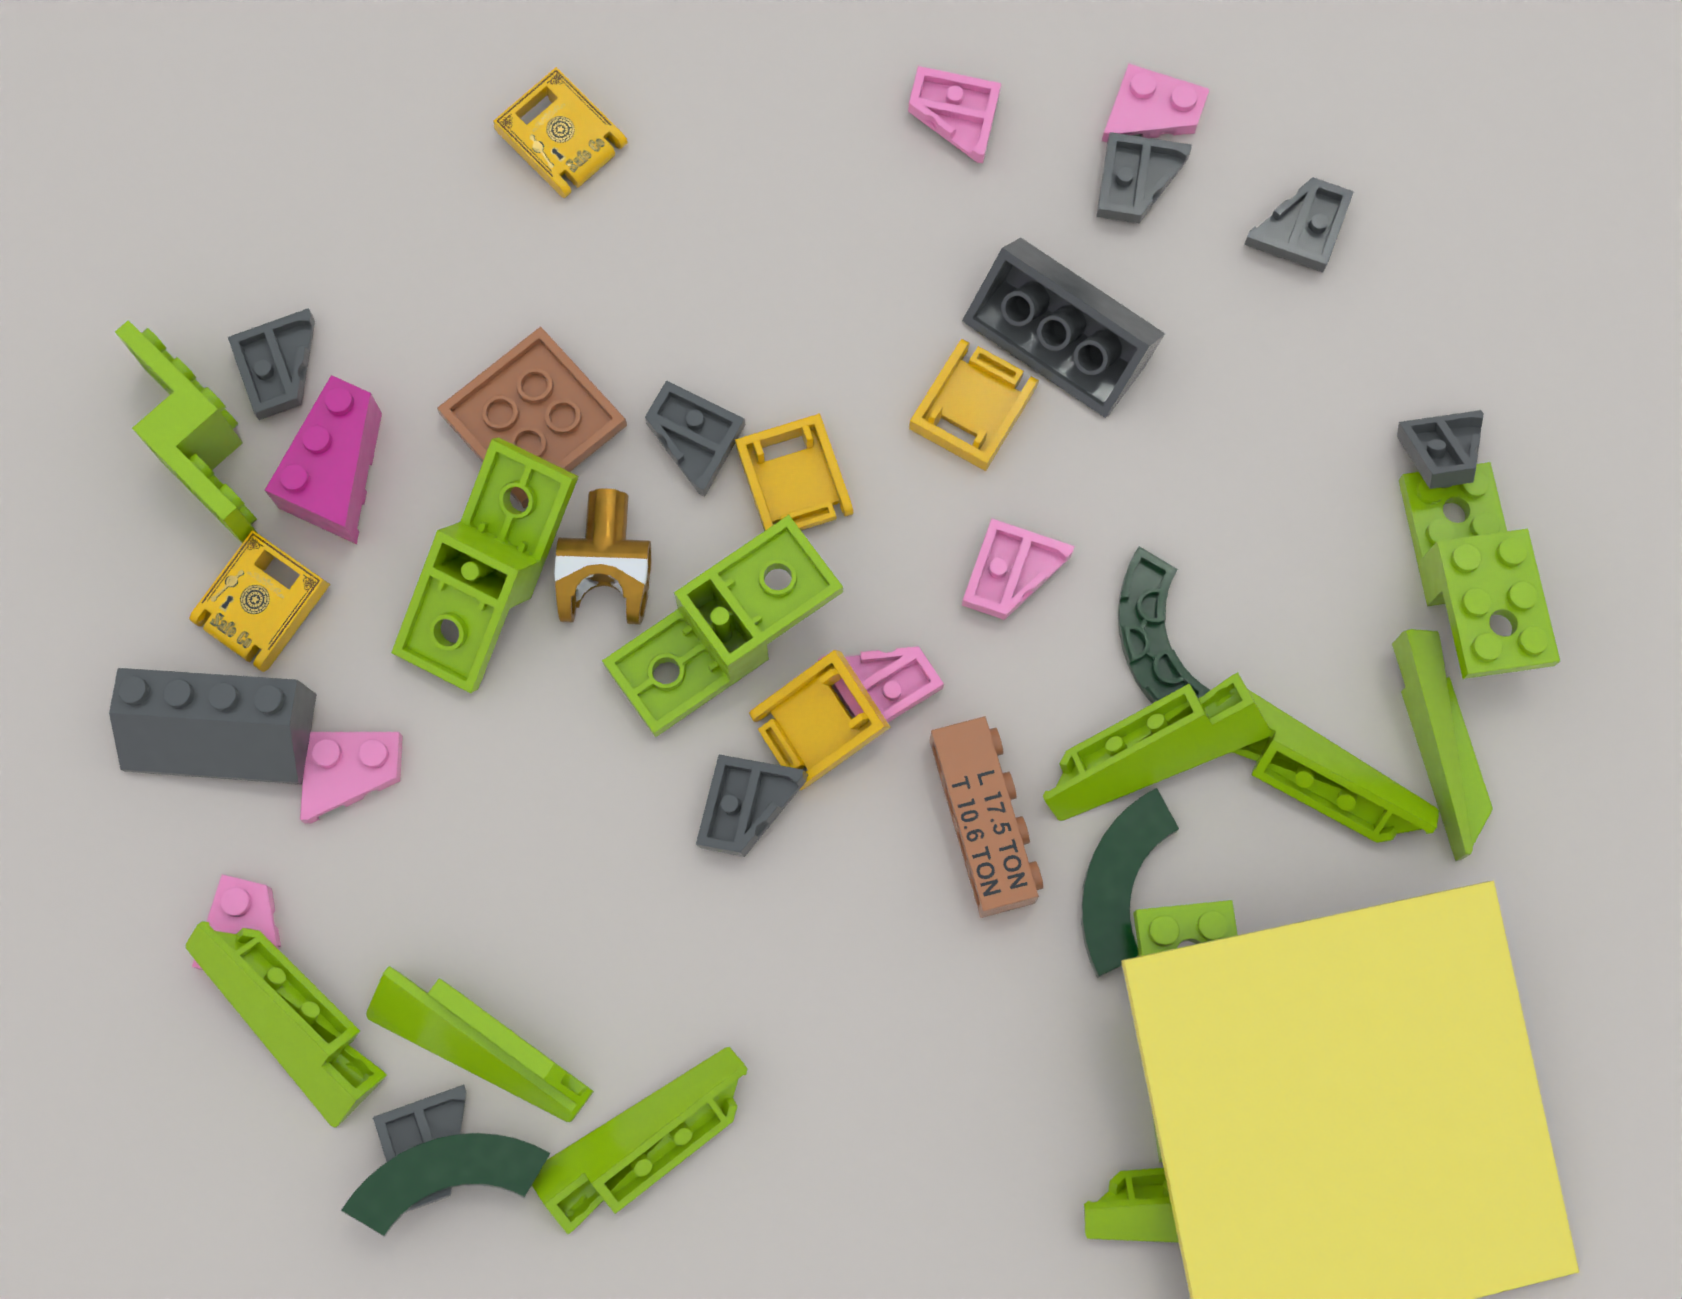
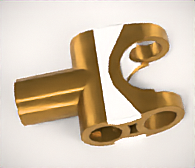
(603, 559)

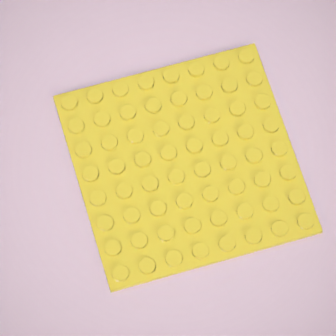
(1352, 1107)

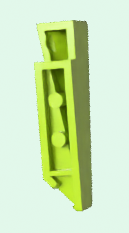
(1442, 739)
(1156, 745)
(1334, 780)
(289, 1018)
(475, 1041)
(641, 1142)
(1133, 1209)

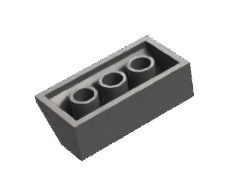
(1062, 326)
(211, 725)

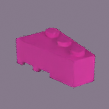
(330, 460)

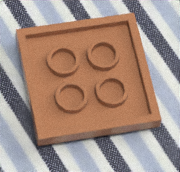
(537, 403)

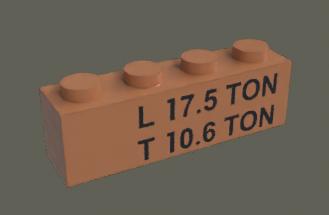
(984, 817)

